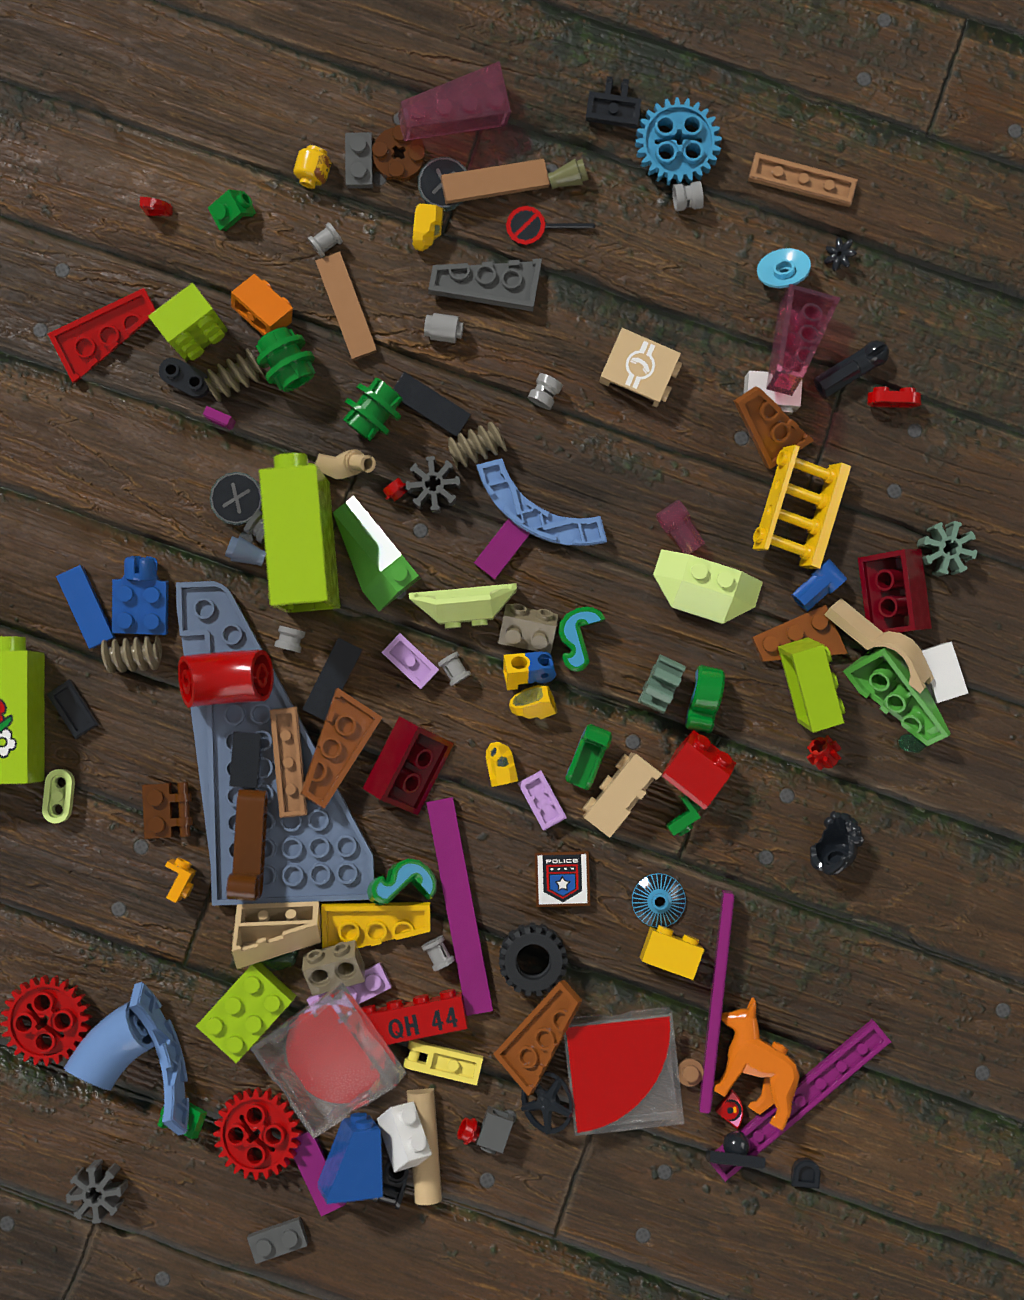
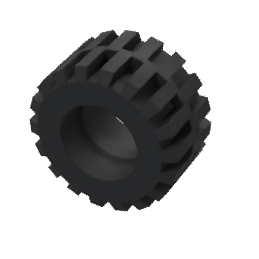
(535, 982)

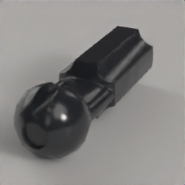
(851, 368)

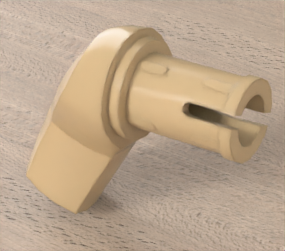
(345, 464)

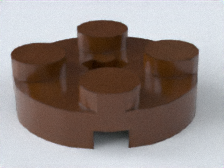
(398, 169)

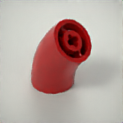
(225, 677)

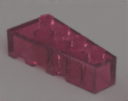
(457, 106)
(798, 331)

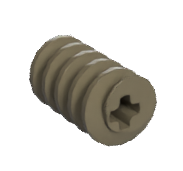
(233, 375)
(476, 444)
(131, 656)

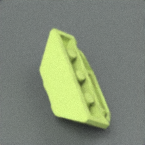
(705, 586)
(464, 604)

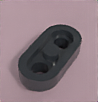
(183, 377)

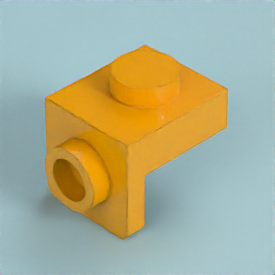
(182, 886)

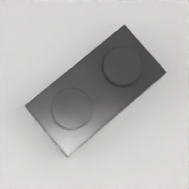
(359, 160)
(277, 1240)

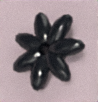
(840, 254)

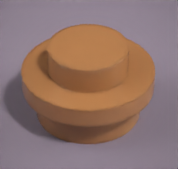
(690, 1072)

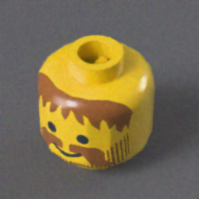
(312, 166)

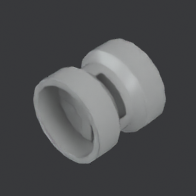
(688, 196)
(545, 391)

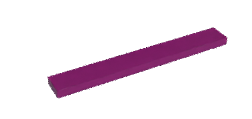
(459, 906)
(716, 1001)
(813, 1089)

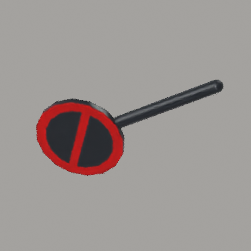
(528, 225)

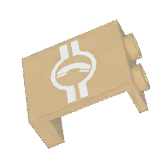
(641, 366)

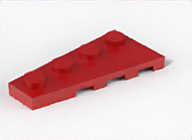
(98, 334)

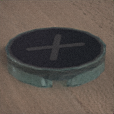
(430, 183)
(235, 498)

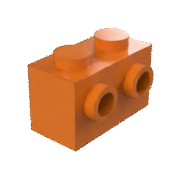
(261, 305)

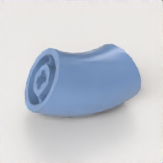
(109, 1048)

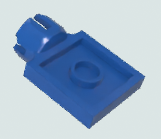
(140, 599)

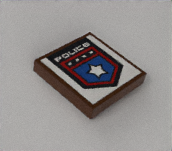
(562, 878)

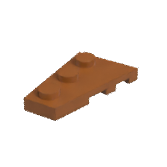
(769, 425)
(811, 625)

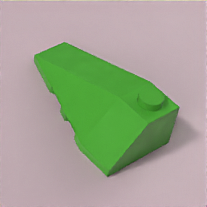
(376, 561)
(885, 679)

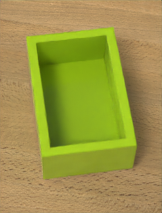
(189, 323)
(812, 684)
(246, 1011)

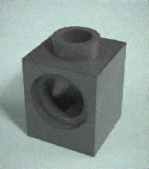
(495, 1130)

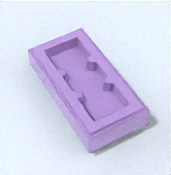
(542, 800)

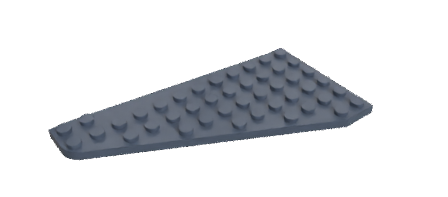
(306, 855)

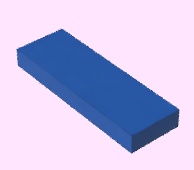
(85, 606)

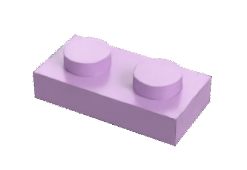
(410, 661)

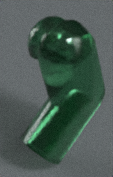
(911, 744)
(282, 961)

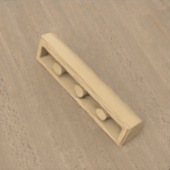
(427, 1174)

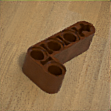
(249, 846)

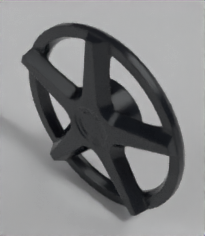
(548, 1102)

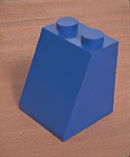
(353, 1162)

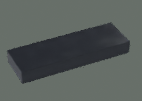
(431, 405)
(333, 676)

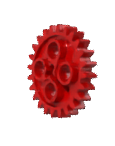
(30, 1039)
(241, 1150)

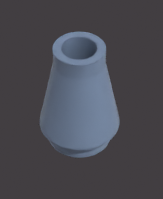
(244, 552)

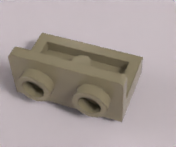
(528, 628)

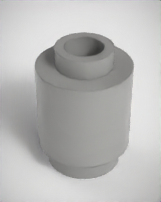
(443, 327)

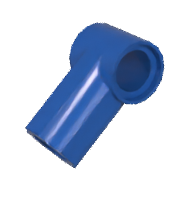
(821, 583)

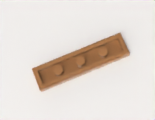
(802, 179)
(494, 181)
(346, 306)
(288, 761)

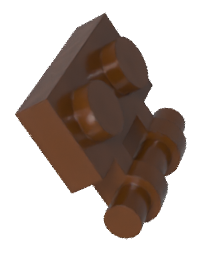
(158, 810)

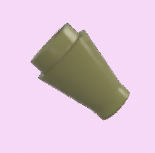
(569, 174)

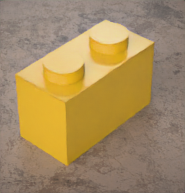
(672, 952)

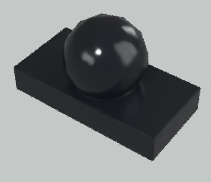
(736, 1149)

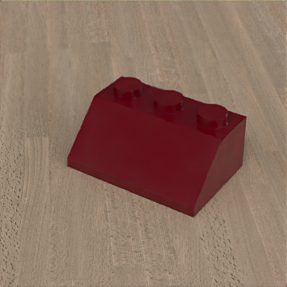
(895, 591)
(408, 766)

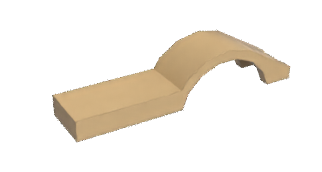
(870, 636)

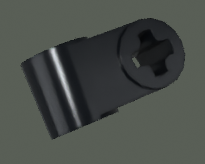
(393, 1185)

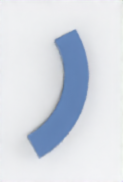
(533, 518)
(170, 1056)

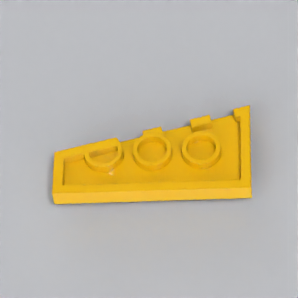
(372, 922)

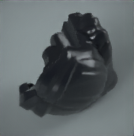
(837, 845)

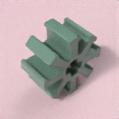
(944, 538)
(661, 684)

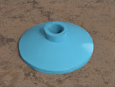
(783, 268)

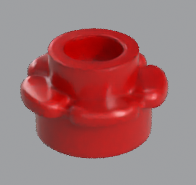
(395, 490)
(468, 1130)

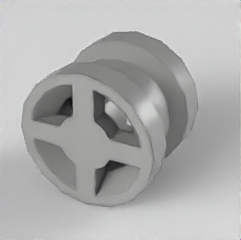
(289, 639)

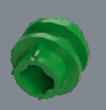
(282, 354)
(373, 409)

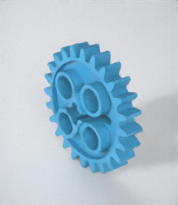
(676, 118)

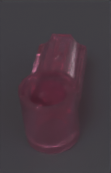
(676, 521)

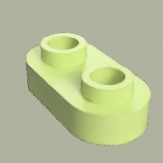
(58, 795)

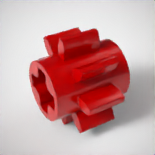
(824, 752)

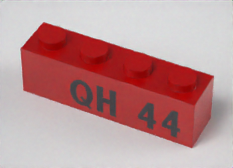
(419, 1017)

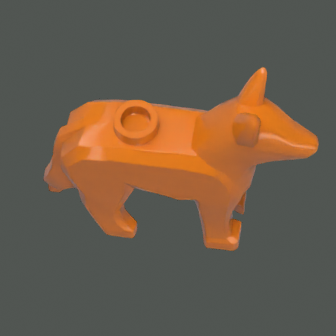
(758, 1058)

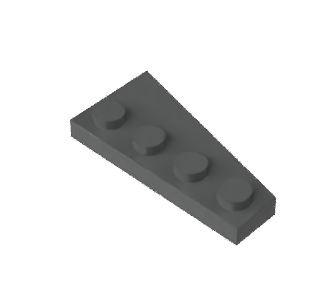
(498, 284)

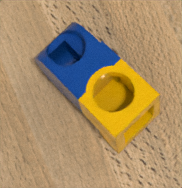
(528, 668)

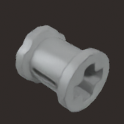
(325, 240)
(454, 668)
(438, 953)

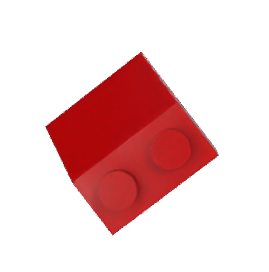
(699, 769)

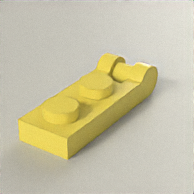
(444, 1062)

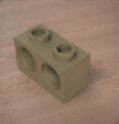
(332, 966)

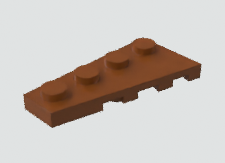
(339, 744)
(536, 1039)

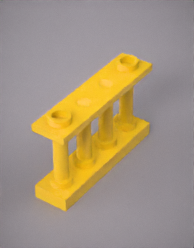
(826, 507)

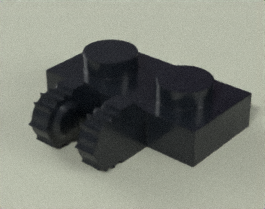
(613, 109)

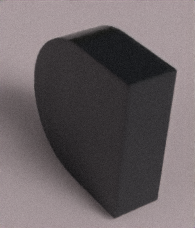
(805, 1173)

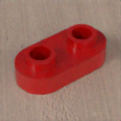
(903, 398)

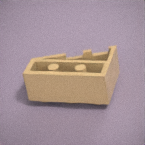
(620, 793)
(274, 930)

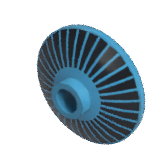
(658, 886)

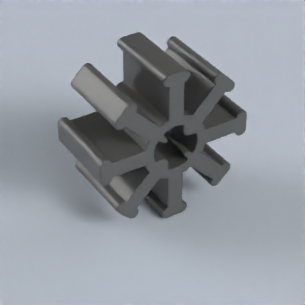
(426, 480)
(83, 1190)

